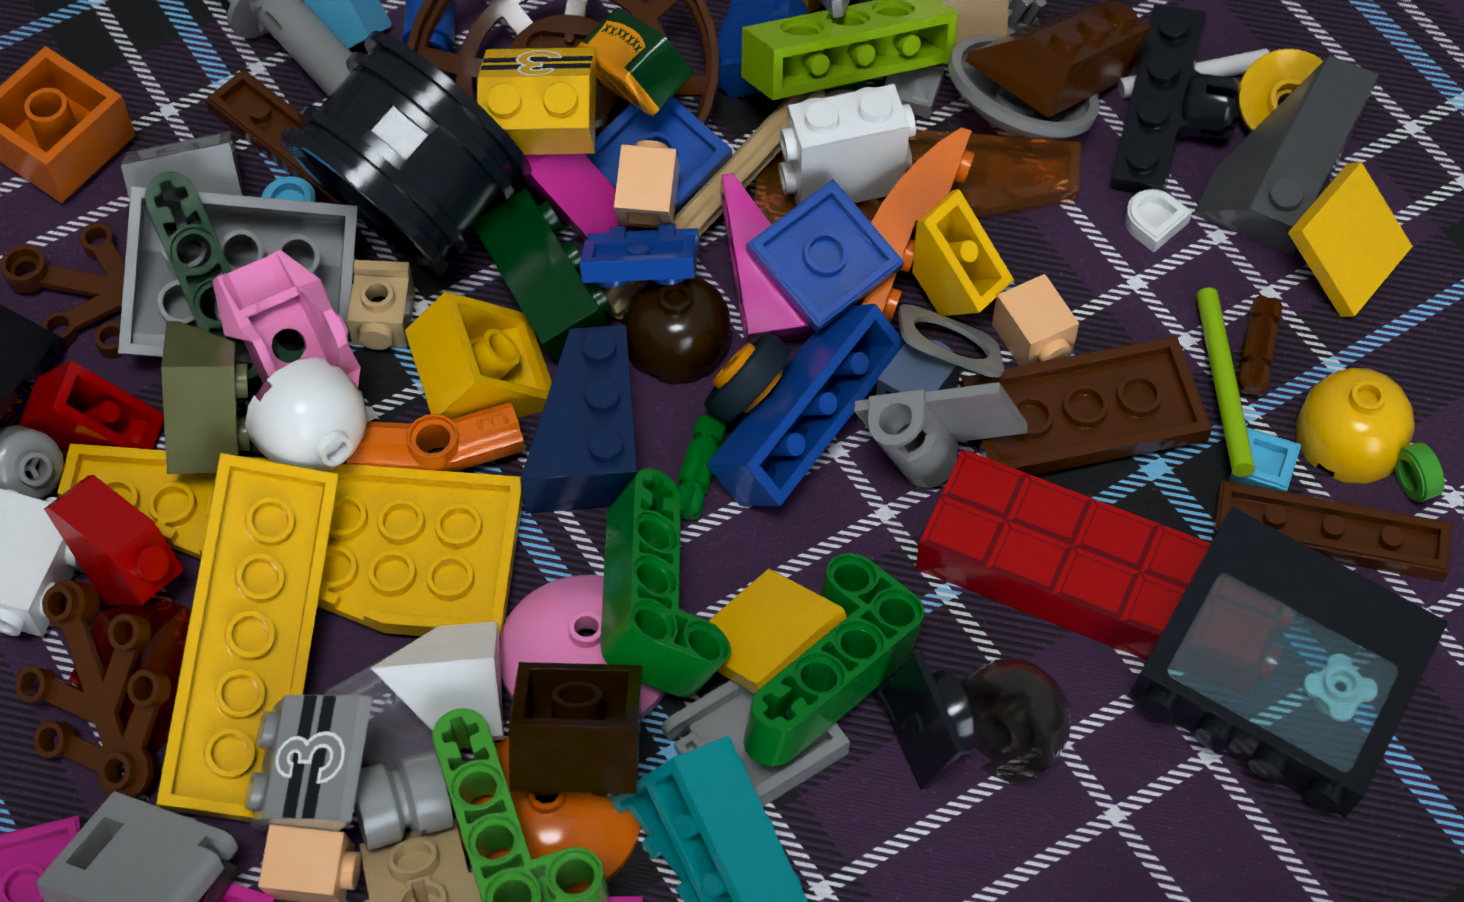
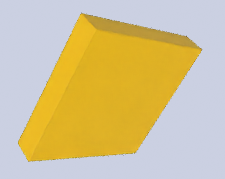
(1350, 239)
(772, 627)

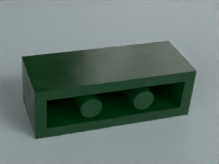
(541, 270)

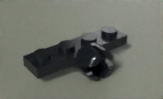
(1171, 101)

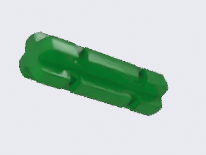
(694, 474)

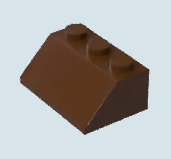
(1065, 56)

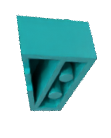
(712, 828)

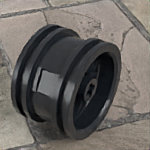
(407, 152)

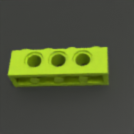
(864, 44)

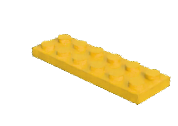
(245, 628)

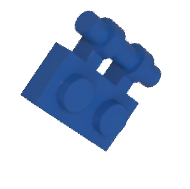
(627, 256)

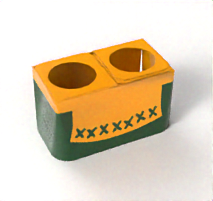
(637, 61)

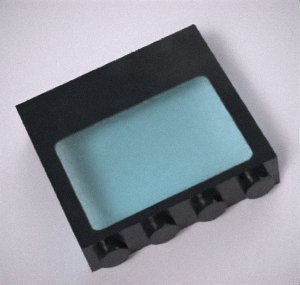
(1289, 663)

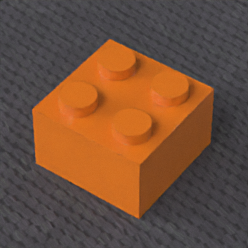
(59, 124)

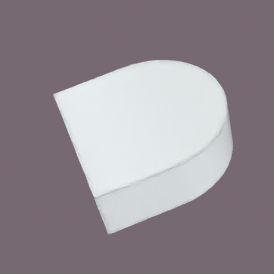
(1155, 217)

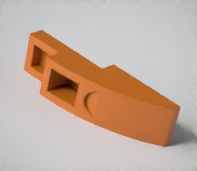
(911, 199)

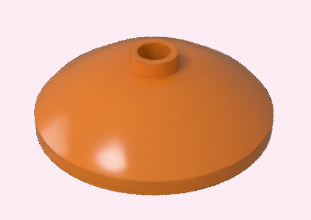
(570, 822)

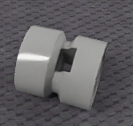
(402, 799)

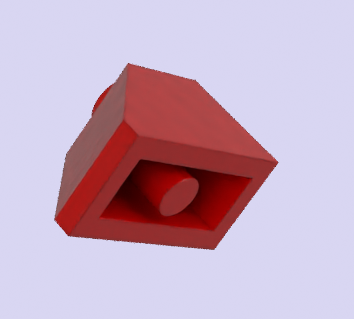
(88, 410)
(113, 543)

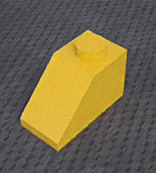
(957, 259)

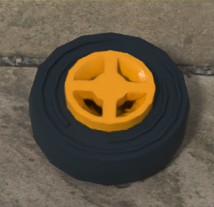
(747, 377)

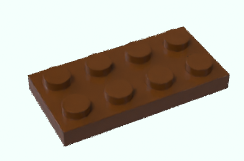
(1098, 407)

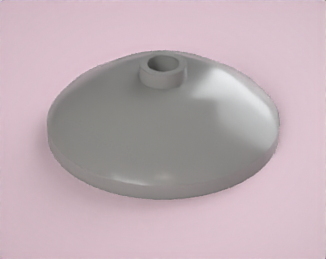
(1007, 110)

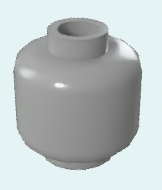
(29, 461)

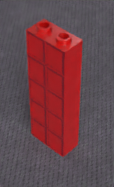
(1058, 554)

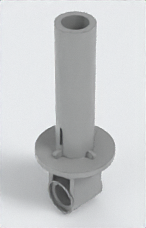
(298, 33)

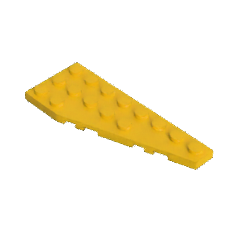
(400, 545)

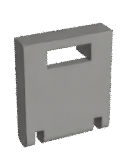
(726, 714)
(147, 857)

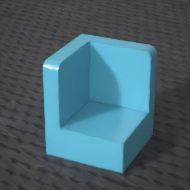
(351, 19)

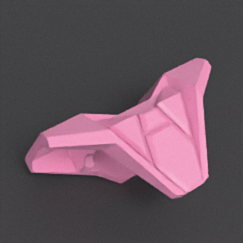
(279, 296)

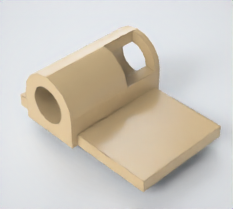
(420, 869)

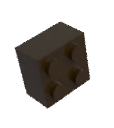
(575, 728)

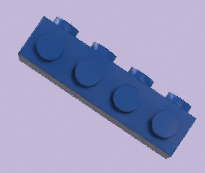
(806, 407)

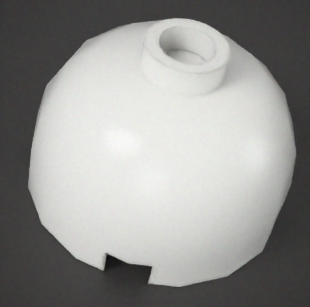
(308, 416)

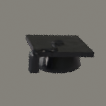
(928, 718)

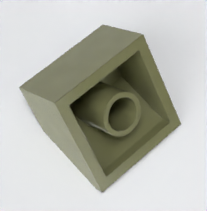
(201, 399)

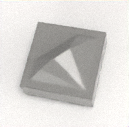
(918, 88)

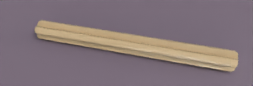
(706, 203)

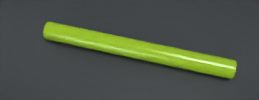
(1225, 383)

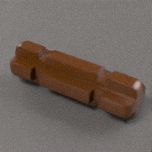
(1259, 346)

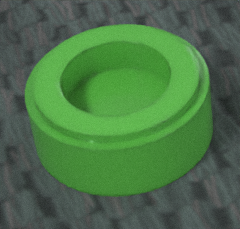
(1419, 472)

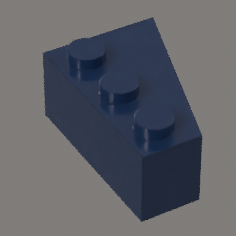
(586, 430)

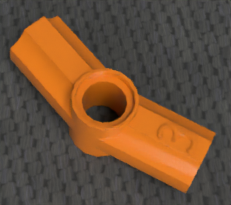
(466, 441)

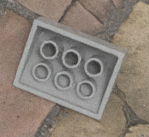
(248, 230)

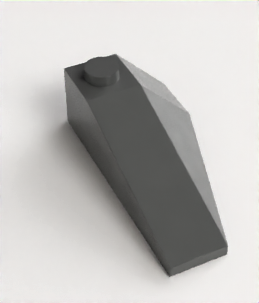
(1288, 156)

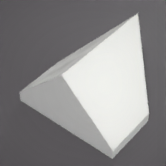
(448, 672)

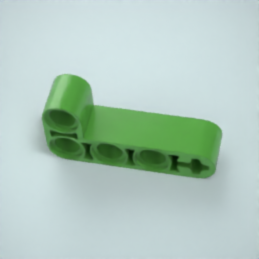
(497, 824)

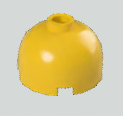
(1355, 425)

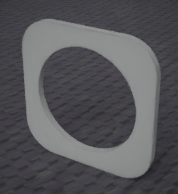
(990, 366)

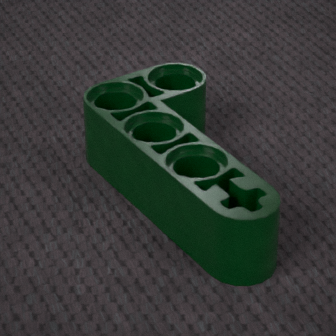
(196, 281)

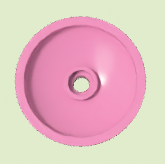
(546, 630)

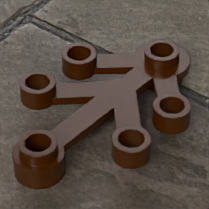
(105, 289)
(101, 693)

